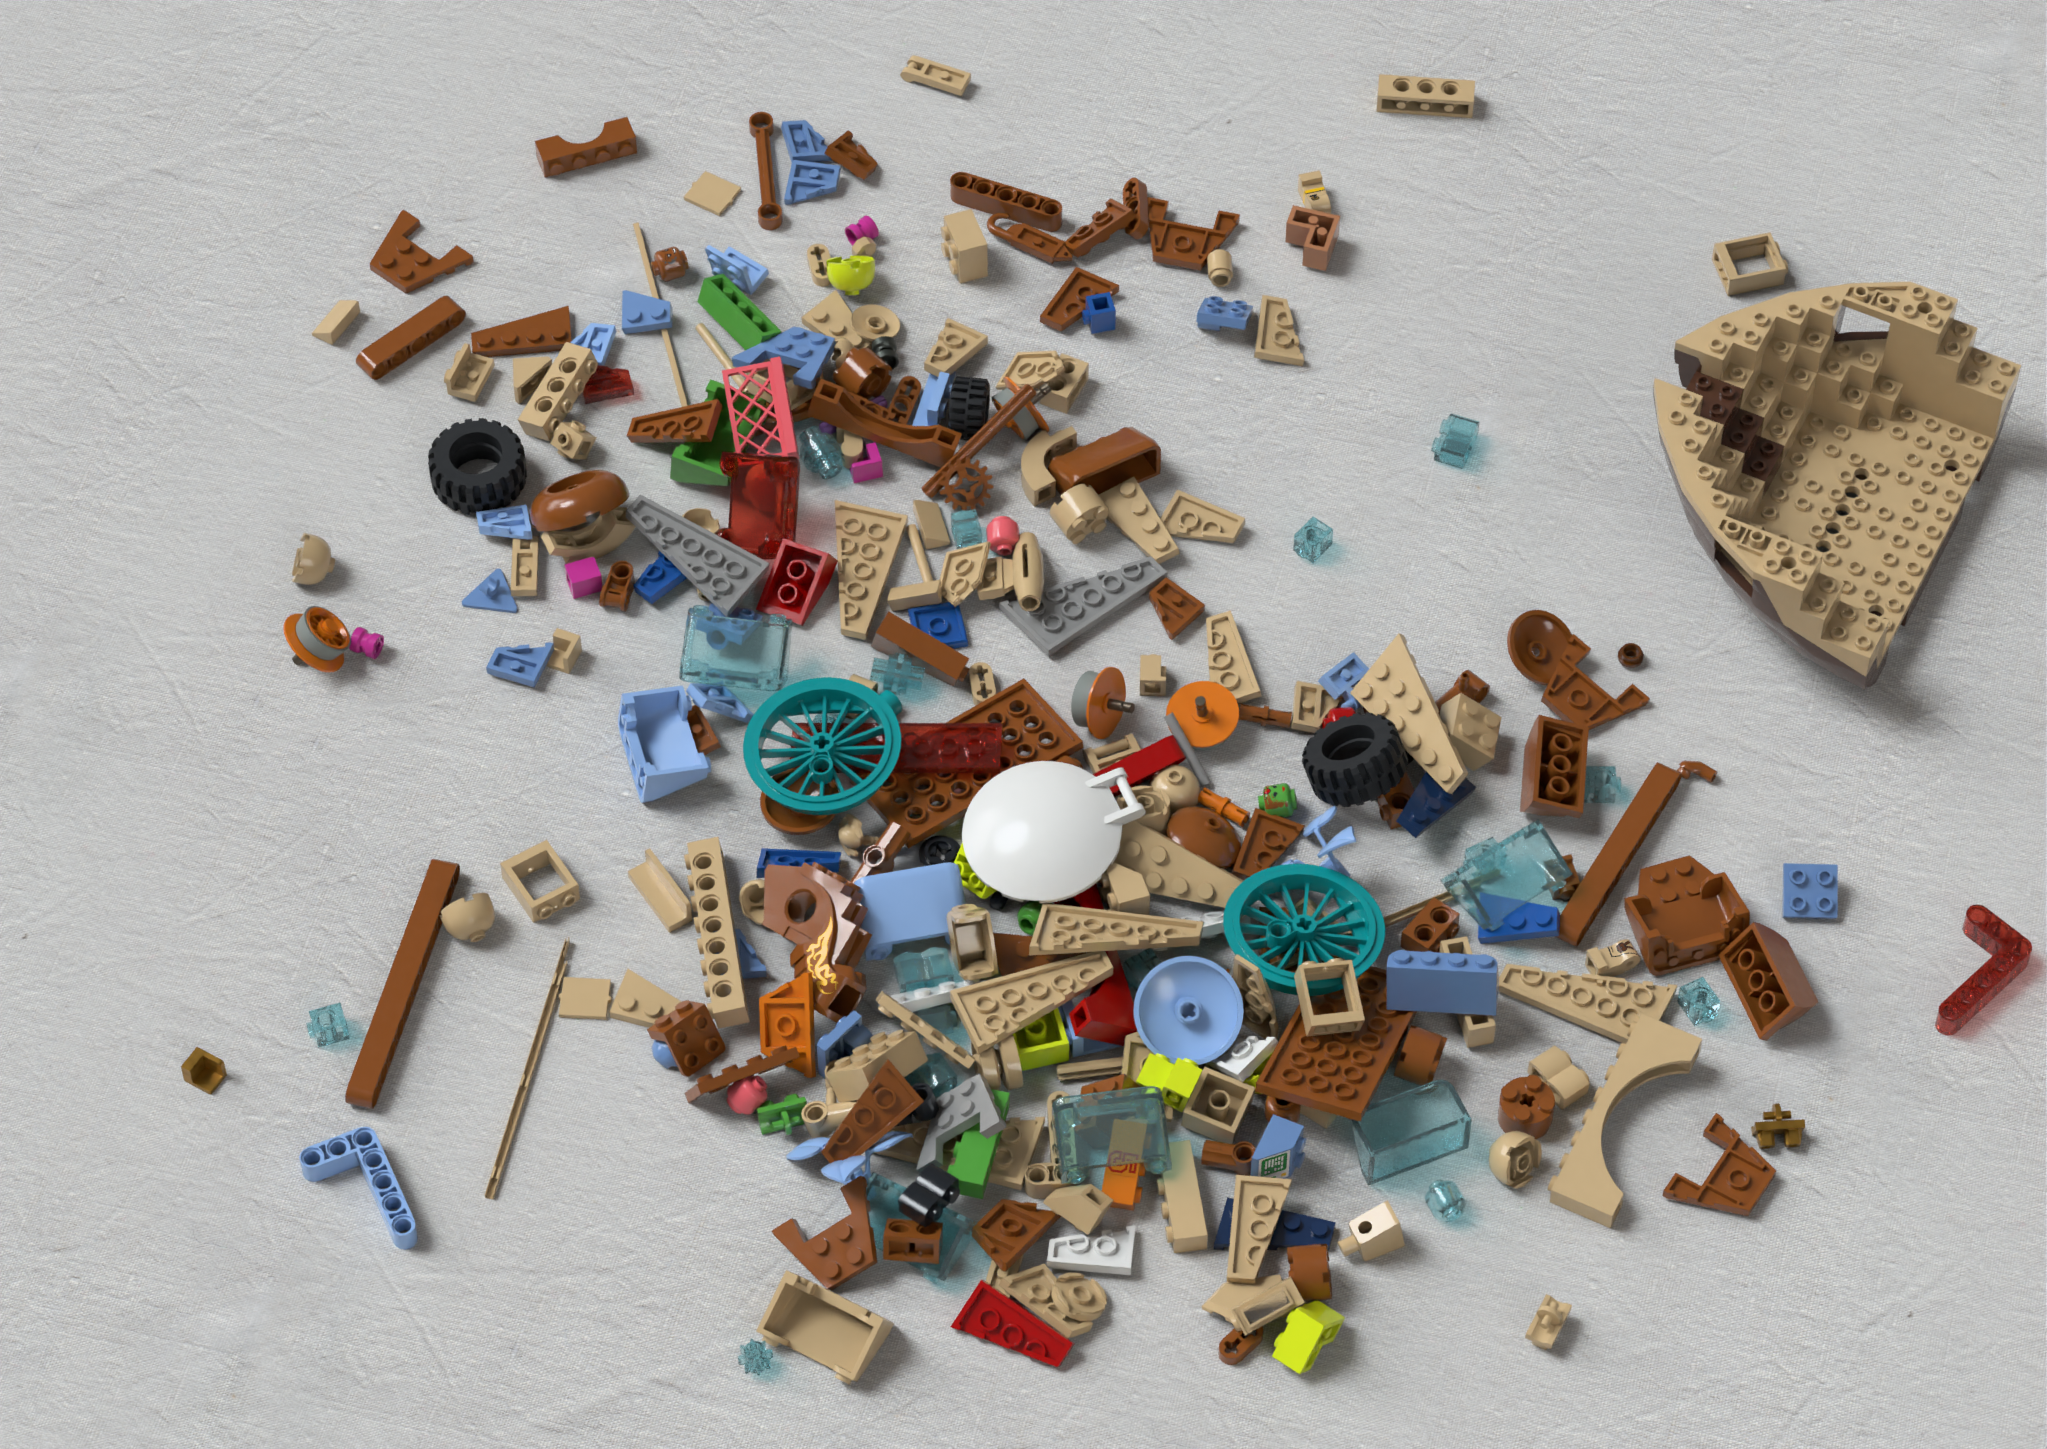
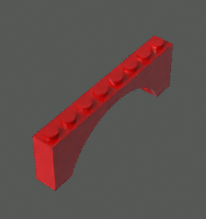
(1109, 1008)

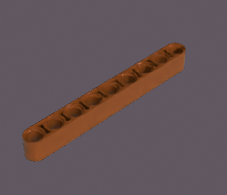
(1617, 853)

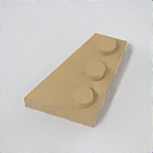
(834, 320)
(1276, 334)
(954, 347)
(1201, 520)
(641, 1001)
(1034, 1290)

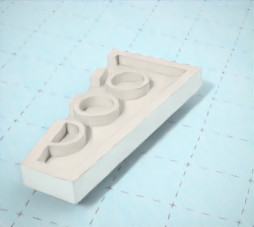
(927, 997)

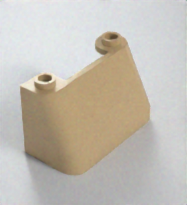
(823, 1326)

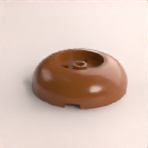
(575, 498)

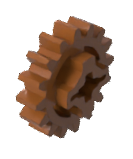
(962, 473)

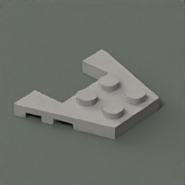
(957, 1112)

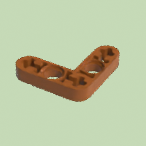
(898, 397)

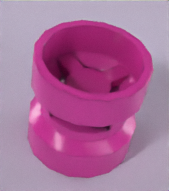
(864, 228)
(366, 642)

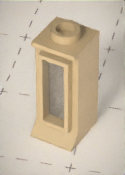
(1266, 1306)

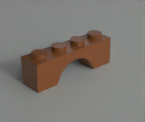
(561, 156)

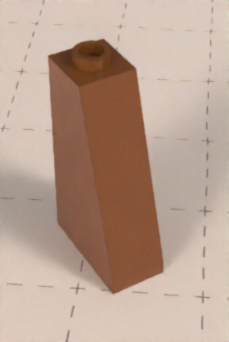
(927, 652)

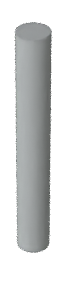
(1187, 749)

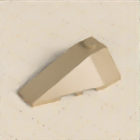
(1257, 999)

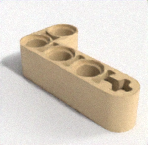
(1046, 1172)

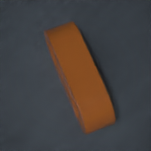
(1243, 1348)

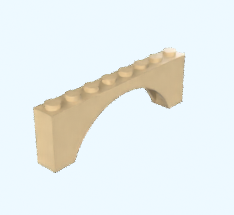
(1650, 1053)

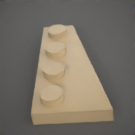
(1138, 520)
(1228, 658)
(931, 1035)
(1254, 1219)

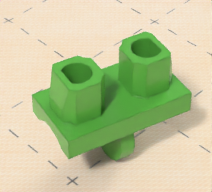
(781, 1115)

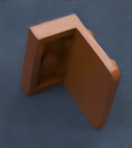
(689, 1036)

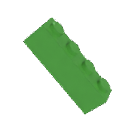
(735, 312)
(977, 1154)

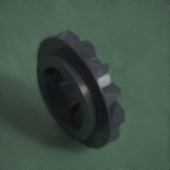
(945, 845)

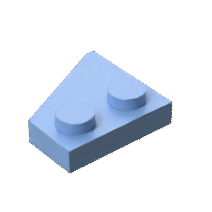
(598, 339)
(505, 522)
(719, 700)

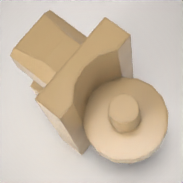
(1548, 1322)

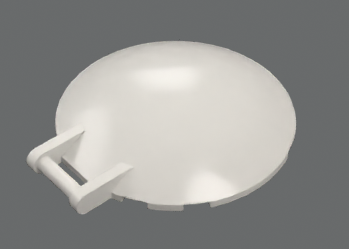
(1046, 829)

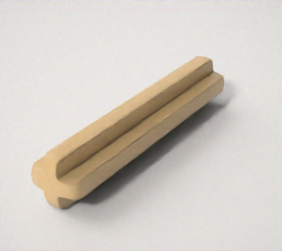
(1089, 1068)

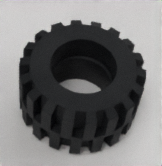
(969, 405)

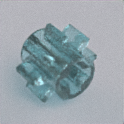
(755, 1357)

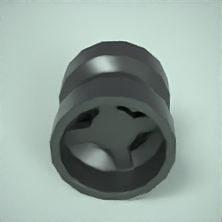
(886, 349)

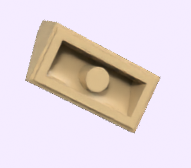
(337, 321)
(930, 524)
(915, 595)

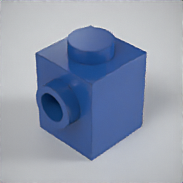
(1099, 313)

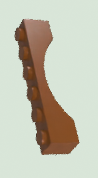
(837, 407)

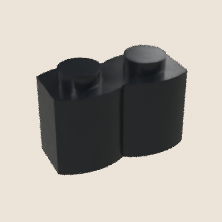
(928, 1195)

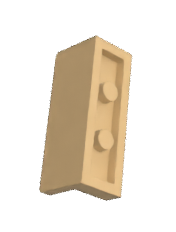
(661, 892)

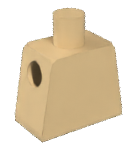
(1373, 1233)

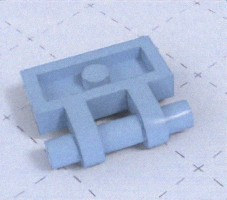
(1342, 678)

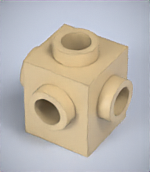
(573, 440)

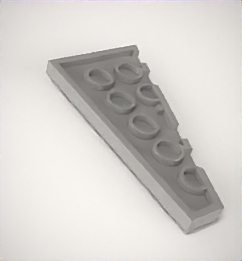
(710, 562)
(1083, 603)

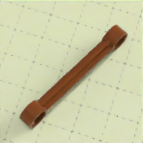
(765, 169)

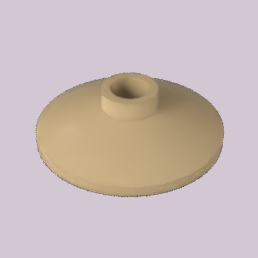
(874, 322)

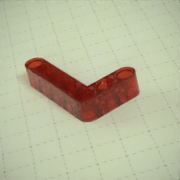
(2003, 957)

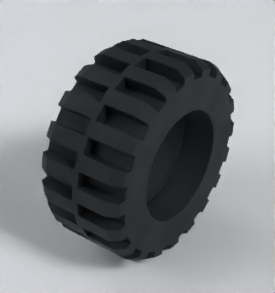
(471, 442)
(1355, 759)

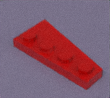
(1004, 1322)

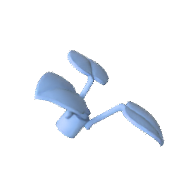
(1342, 838)
(847, 1169)

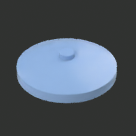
(1188, 1009)

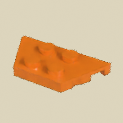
(789, 1021)

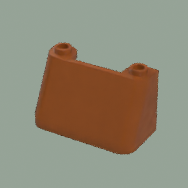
(1688, 929)

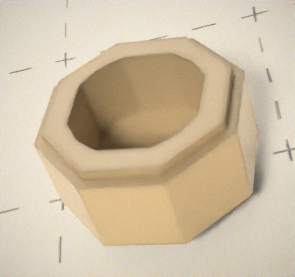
(864, 247)

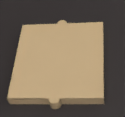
(712, 193)
(584, 998)

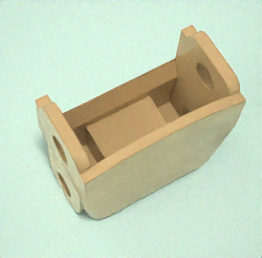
(972, 942)

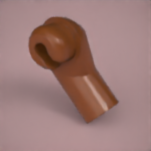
(1698, 768)

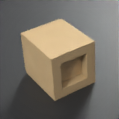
(566, 650)

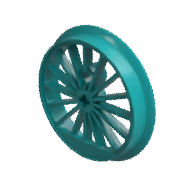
(822, 697)
(1302, 931)

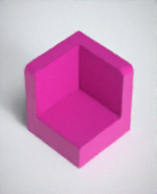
(870, 467)
(583, 577)

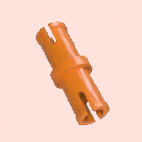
(1223, 806)

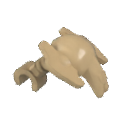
(851, 835)

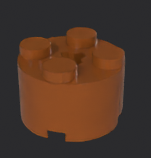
(863, 373)
(1420, 1056)
(1526, 1106)
(1311, 1271)

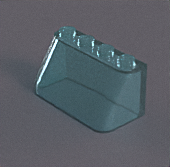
(1411, 1130)

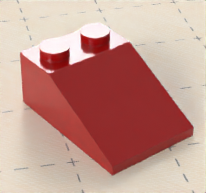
(796, 581)

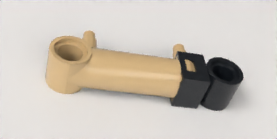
(824, 1118)

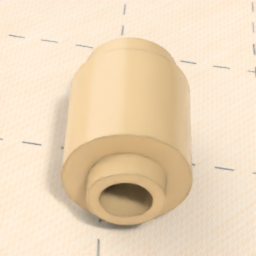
(1220, 267)

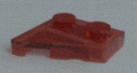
(607, 385)

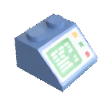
(1279, 1149)

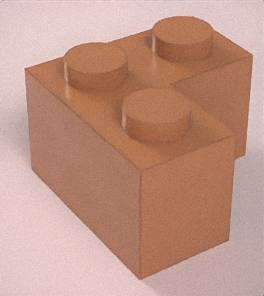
(1315, 232)

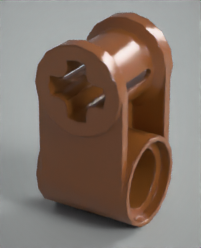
(618, 590)

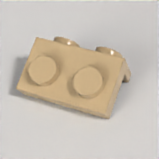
(468, 374)

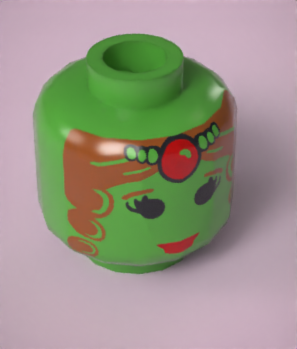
(1278, 800)

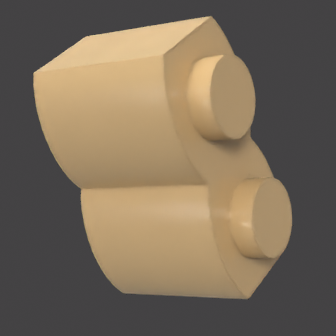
(1560, 1075)

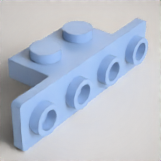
(934, 399)

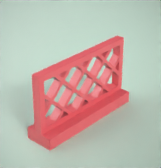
(780, 403)

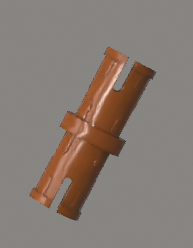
(1265, 716)

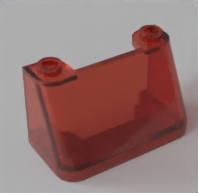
(761, 501)

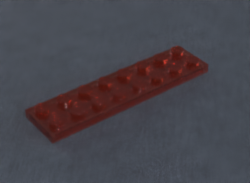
(932, 747)

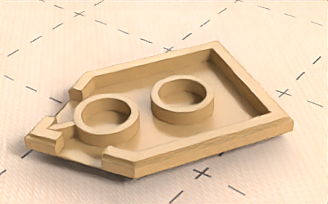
(1033, 369)
(963, 572)
(1232, 1294)

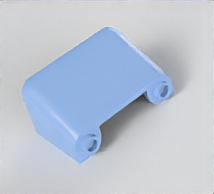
(660, 742)
(908, 905)

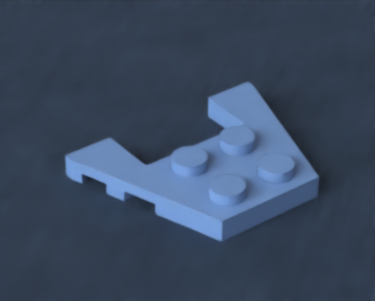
(796, 348)

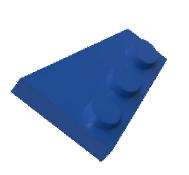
(658, 579)
(788, 857)
(1525, 922)

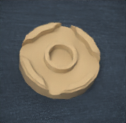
(1079, 1297)

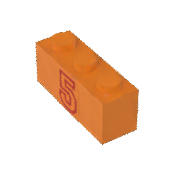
(1122, 1184)

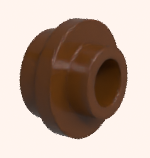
(1632, 650)

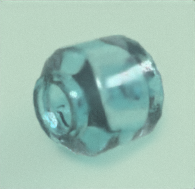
(1445, 1200)

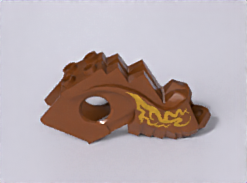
(829, 940)

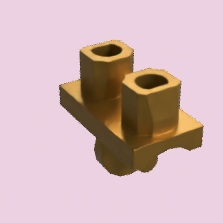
(1790, 1128)

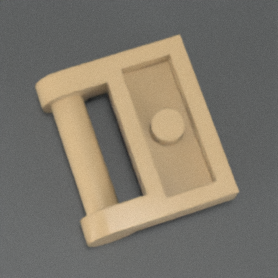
(1091, 755)

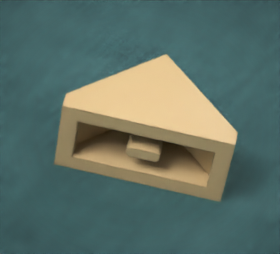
(528, 375)

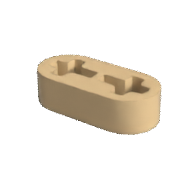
(815, 265)
(977, 686)

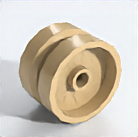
(1000, 1062)

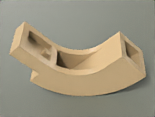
(1041, 449)
(592, 541)

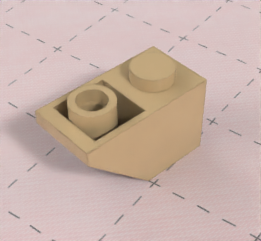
(1080, 1205)

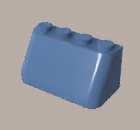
(1442, 982)

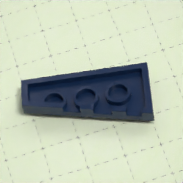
(1430, 804)
(1290, 1231)

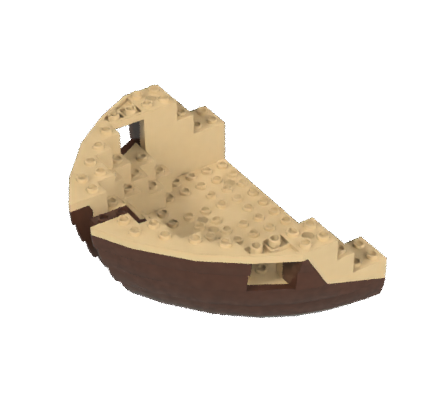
(1785, 424)

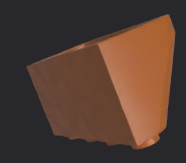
(1108, 462)

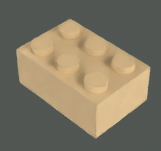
(855, 1072)

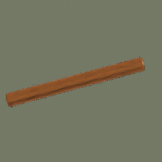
(982, 437)

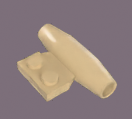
(1021, 573)

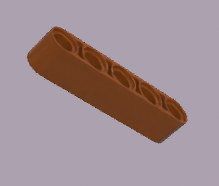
(1001, 198)
(410, 337)

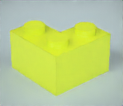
(1174, 1080)
(1305, 1334)

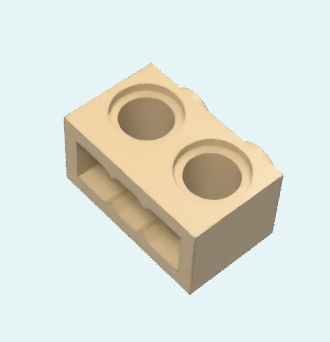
(1067, 385)

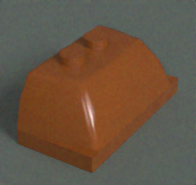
(1554, 768)
(1767, 979)

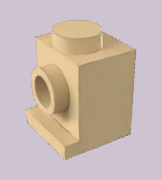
(1152, 676)

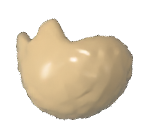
(752, 900)

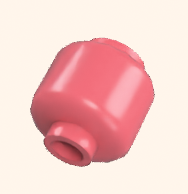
(1003, 535)
(747, 1094)

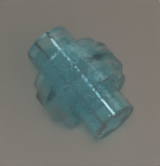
(820, 452)
(897, 673)

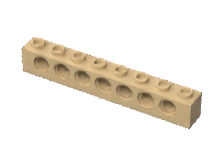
(715, 914)

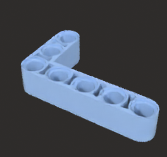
(376, 1177)

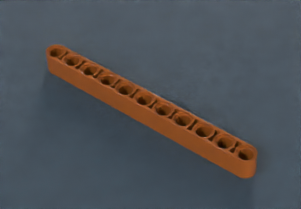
(402, 984)

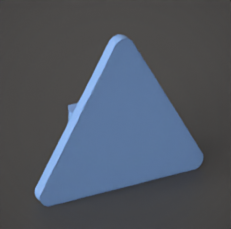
(492, 595)

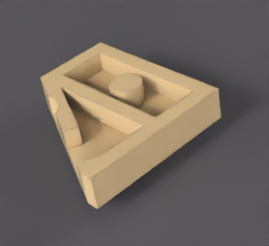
(1310, 706)

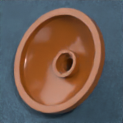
(1544, 636)
(790, 821)
(1205, 835)

